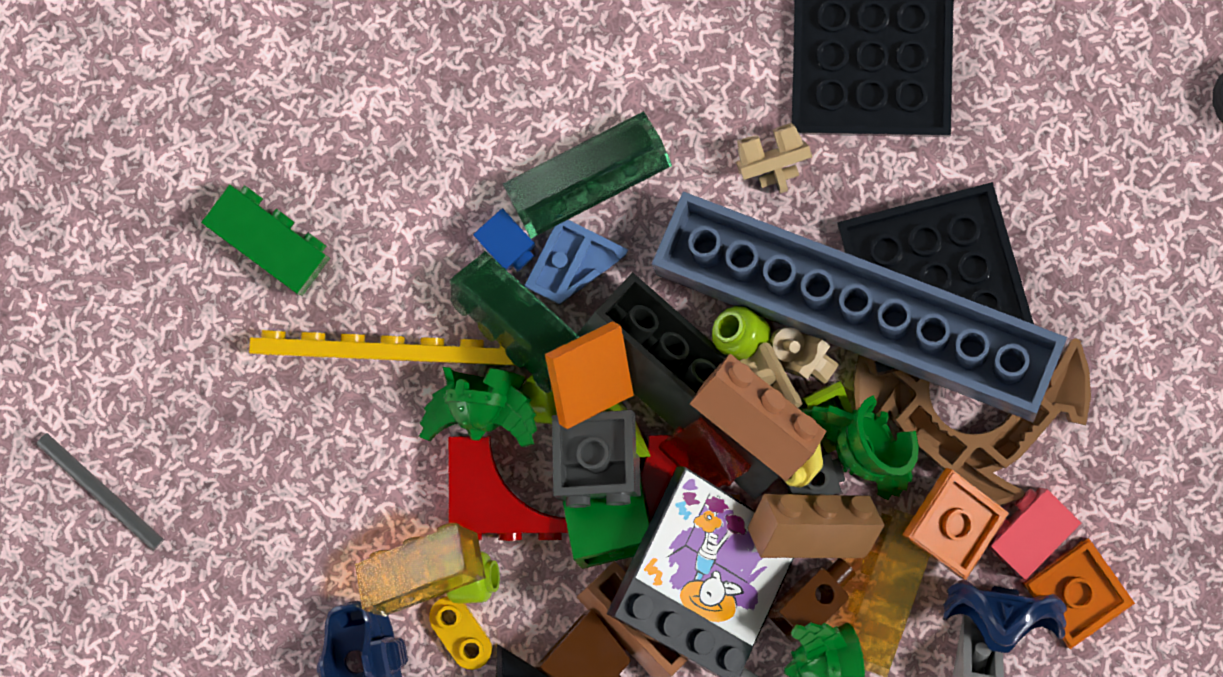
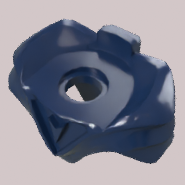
(1003, 614)
(352, 629)

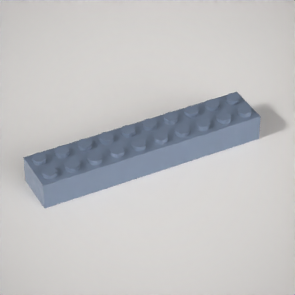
(859, 306)

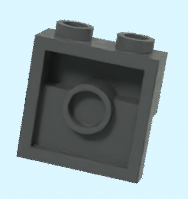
(596, 460)

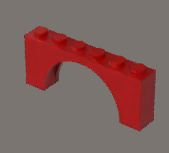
(487, 505)

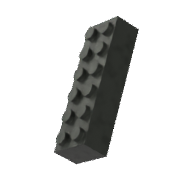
(669, 364)

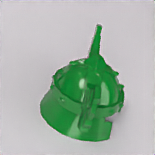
(480, 406)
(868, 446)
(826, 652)

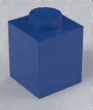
(506, 241)

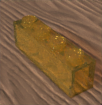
(887, 592)

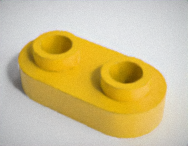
(463, 631)

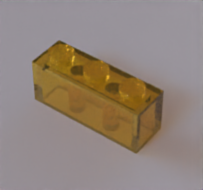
(419, 569)

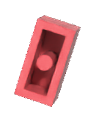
(1033, 532)

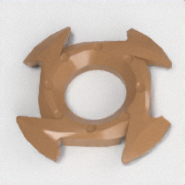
(981, 454)

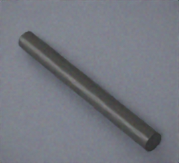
(99, 491)

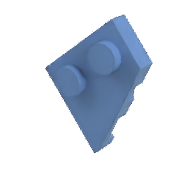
(571, 261)

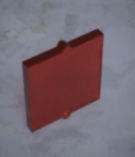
(704, 453)

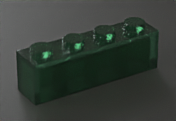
(587, 174)
(509, 315)

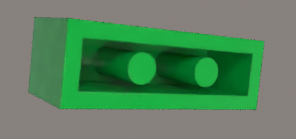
(267, 238)

